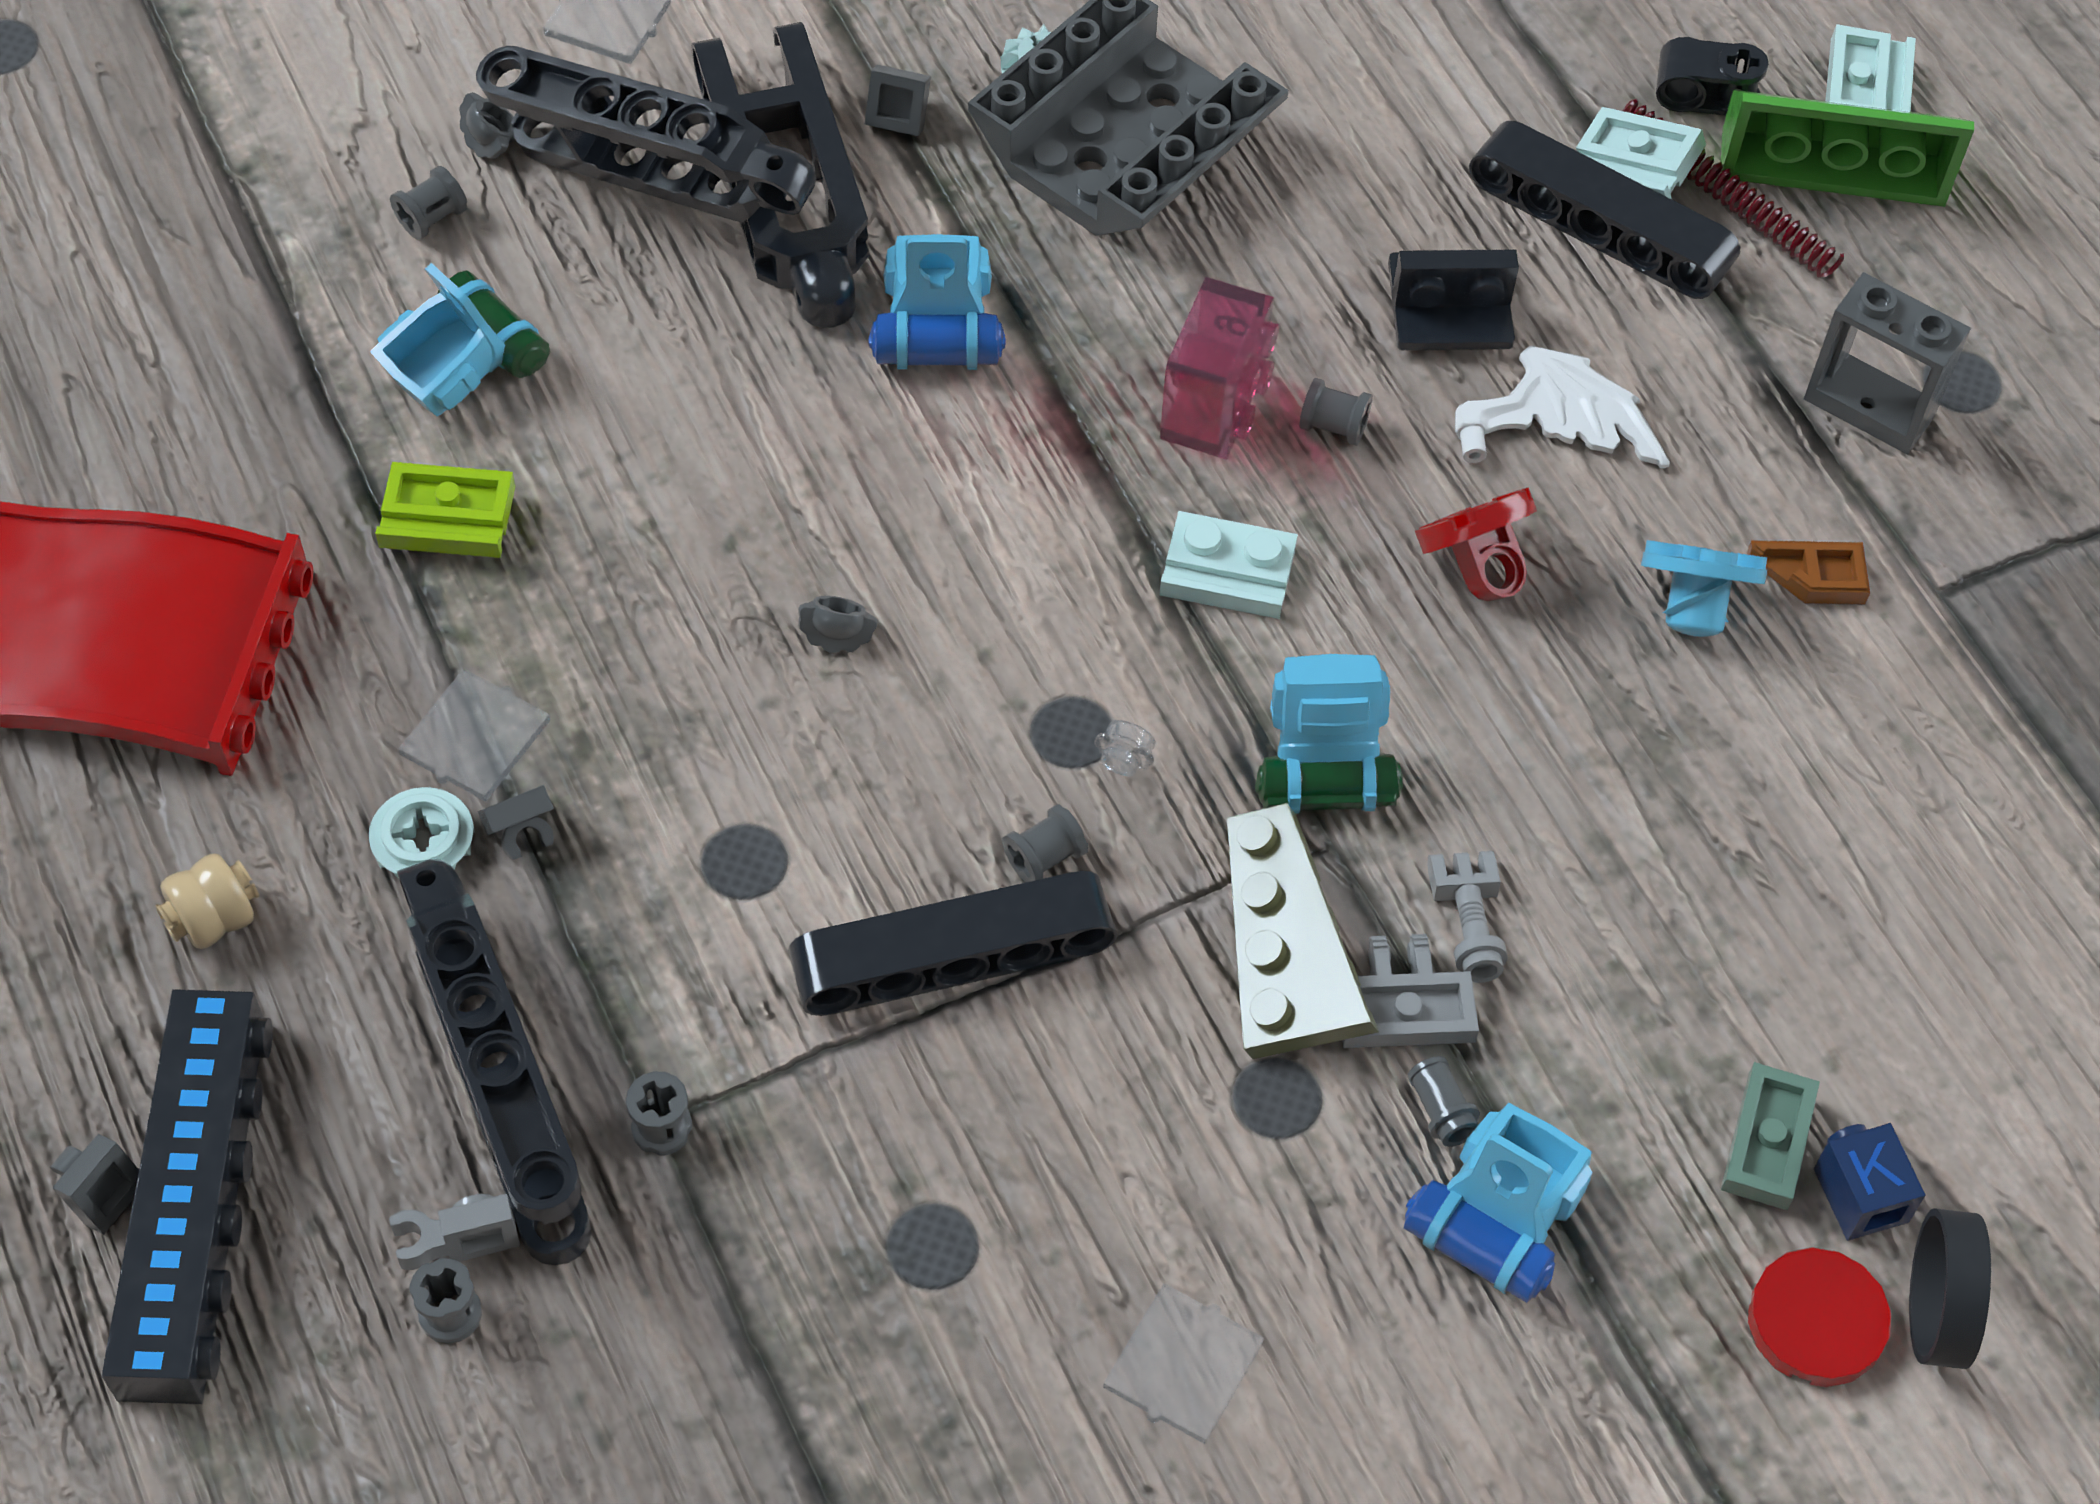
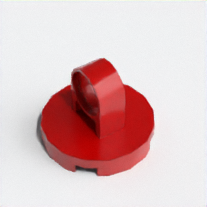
(1483, 533)

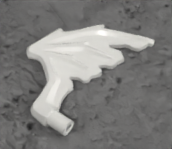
(1567, 403)

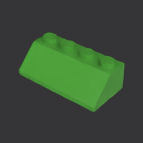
(1843, 148)

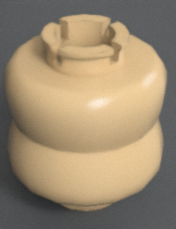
(207, 901)

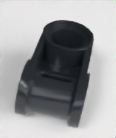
(1703, 74)

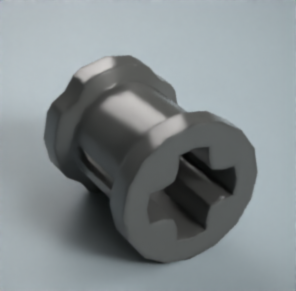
(428, 202)
(1335, 411)
(1045, 844)
(672, 1101)
(442, 1281)

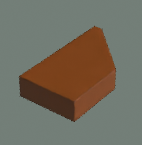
(1817, 569)

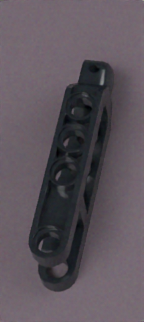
(596, 134)
(815, 261)
(506, 1098)

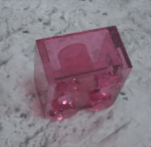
(1218, 368)

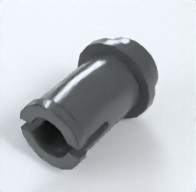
(1446, 1106)

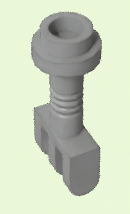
(1479, 950)

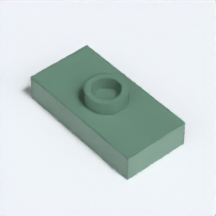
(1770, 1136)

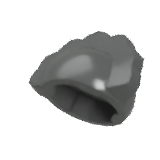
(485, 126)
(836, 623)

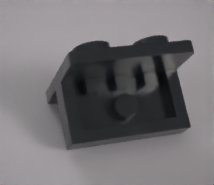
(1453, 298)

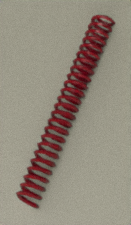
(1755, 206)

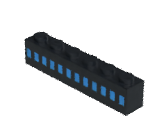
(186, 1199)

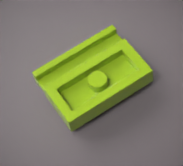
(445, 509)

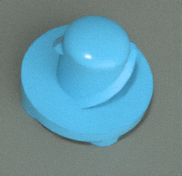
(1701, 583)

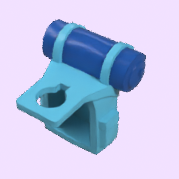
(937, 304)
(1504, 1200)

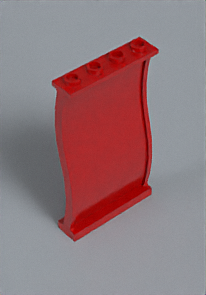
(143, 626)

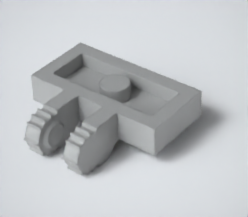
(1417, 1005)

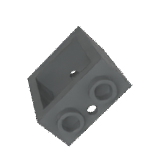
(1845, 382)

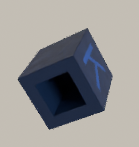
(1868, 1180)

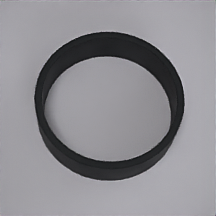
(1950, 1288)

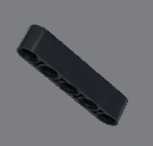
(1605, 209)
(951, 943)

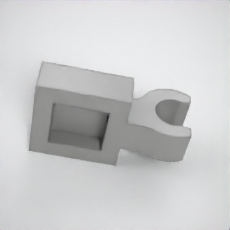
(463, 1232)

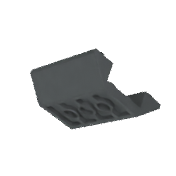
(1088, 100)

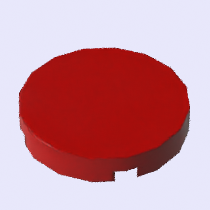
(1819, 1317)

